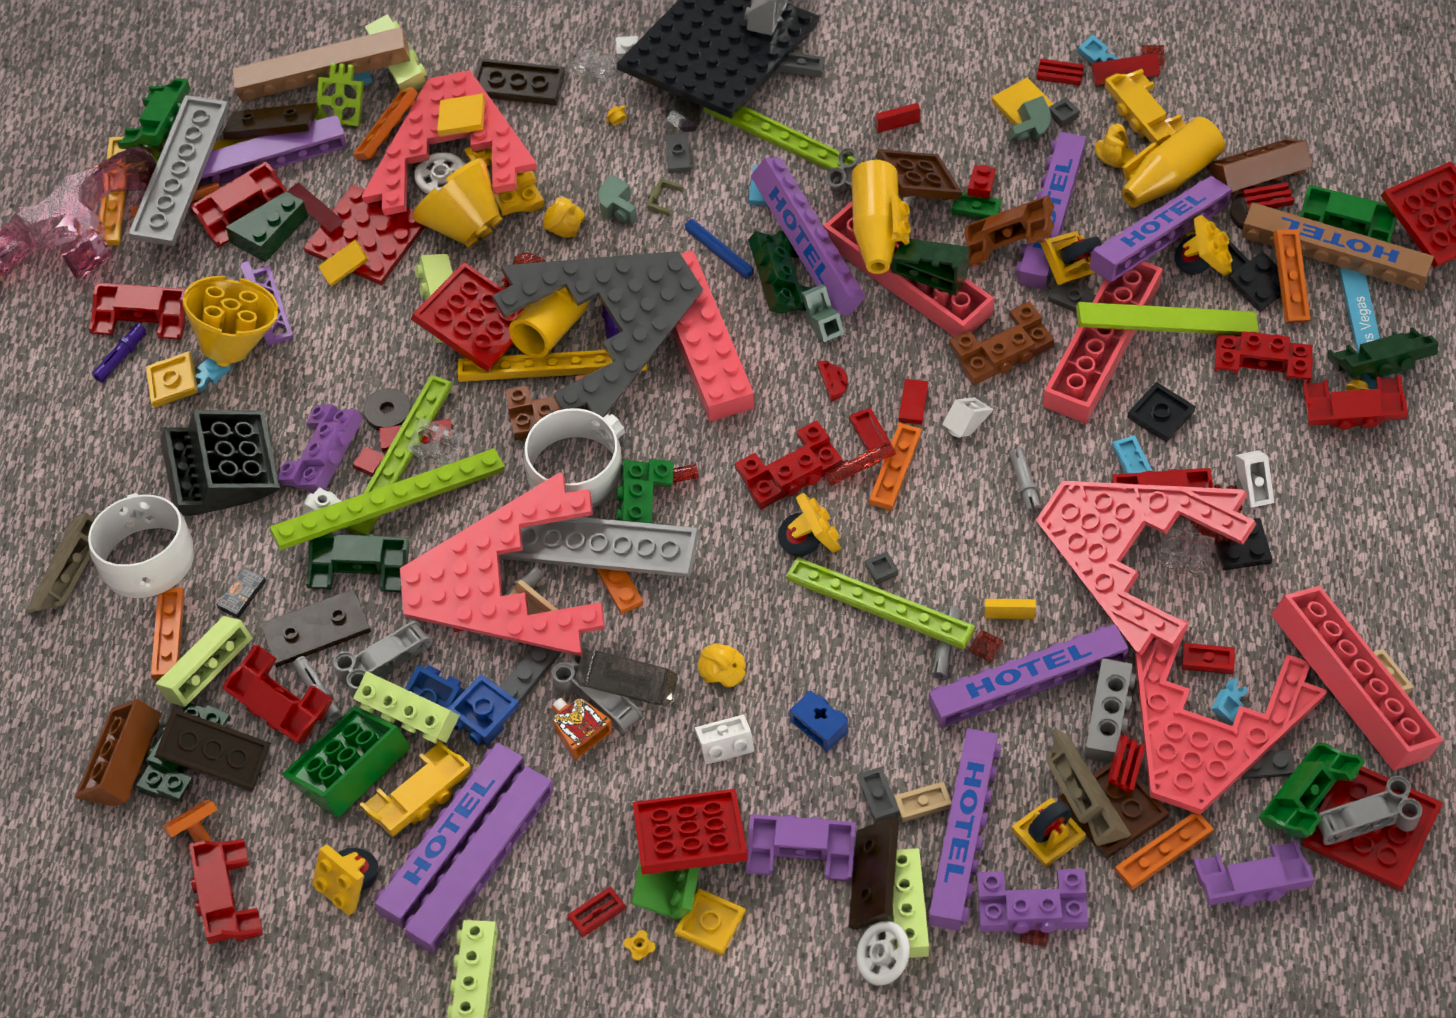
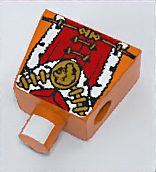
(579, 725)

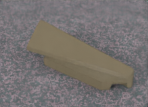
(65, 566)
(1084, 791)

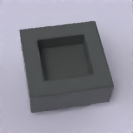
(1064, 112)
(881, 568)

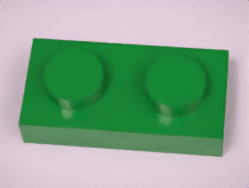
(976, 207)

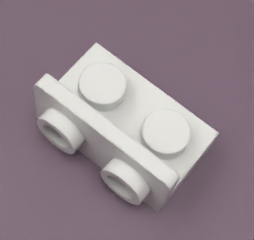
(725, 739)

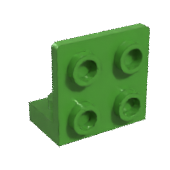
(666, 892)

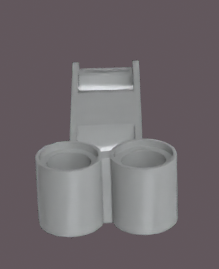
(846, 171)
(382, 656)
(617, 708)
(1371, 813)

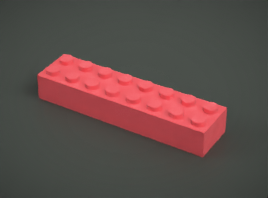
(950, 312)
(1097, 351)
(711, 354)
(1357, 678)

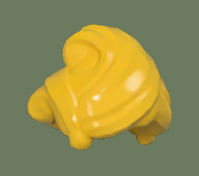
(1113, 148)
(563, 218)
(722, 665)

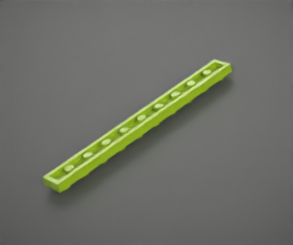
(386, 499)

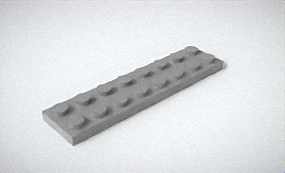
(178, 170)
(610, 546)

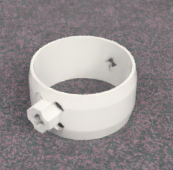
(584, 424)
(163, 569)

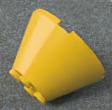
(463, 206)
(229, 316)

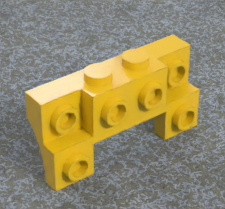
(1141, 108)
(523, 199)
(420, 793)

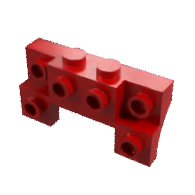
(236, 201)
(138, 304)
(1263, 353)
(1355, 407)
(792, 471)
(1184, 478)
(273, 702)
(214, 888)

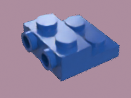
(433, 687)
(483, 710)

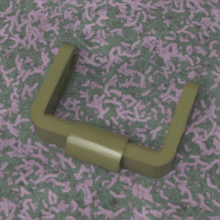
(653, 196)

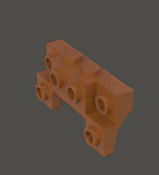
(1021, 222)
(1004, 349)
(526, 412)

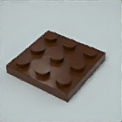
(921, 174)
(1135, 809)

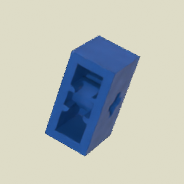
(823, 732)

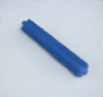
(719, 248)

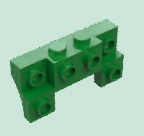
(158, 116)
(1349, 213)
(636, 488)
(1306, 787)

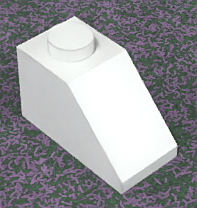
(966, 416)
(1255, 477)

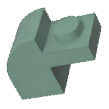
(1035, 120)
(614, 201)
(820, 314)

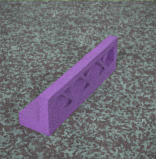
(250, 274)

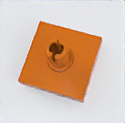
(192, 821)

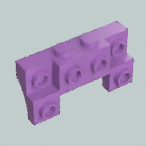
(325, 449)
(801, 839)
(1255, 879)
(1032, 909)

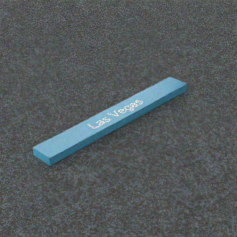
(1360, 312)

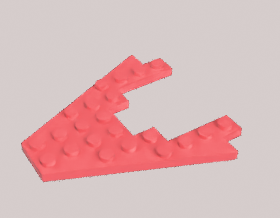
(420, 131)
(1099, 523)
(462, 579)
(1199, 758)

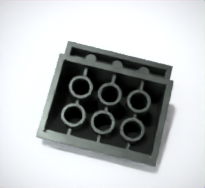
(219, 461)

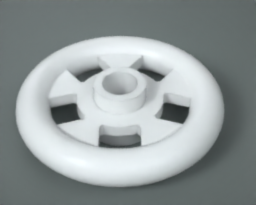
(438, 172)
(882, 953)

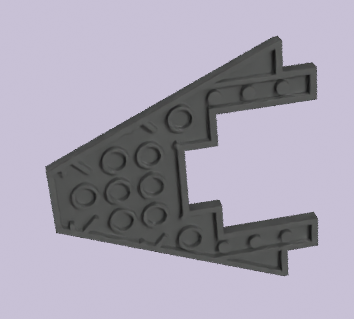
(640, 293)

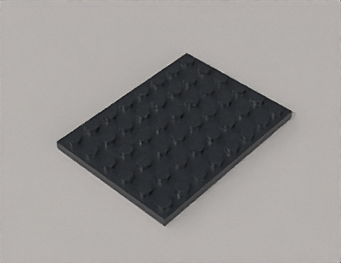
(709, 54)

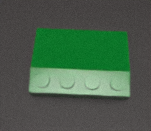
(347, 760)

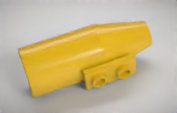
(1171, 164)
(878, 213)
(545, 323)

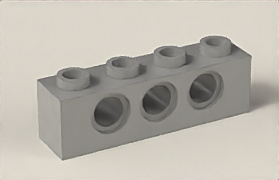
(1112, 675)

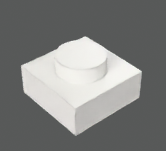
(624, 44)

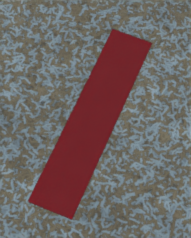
(316, 208)

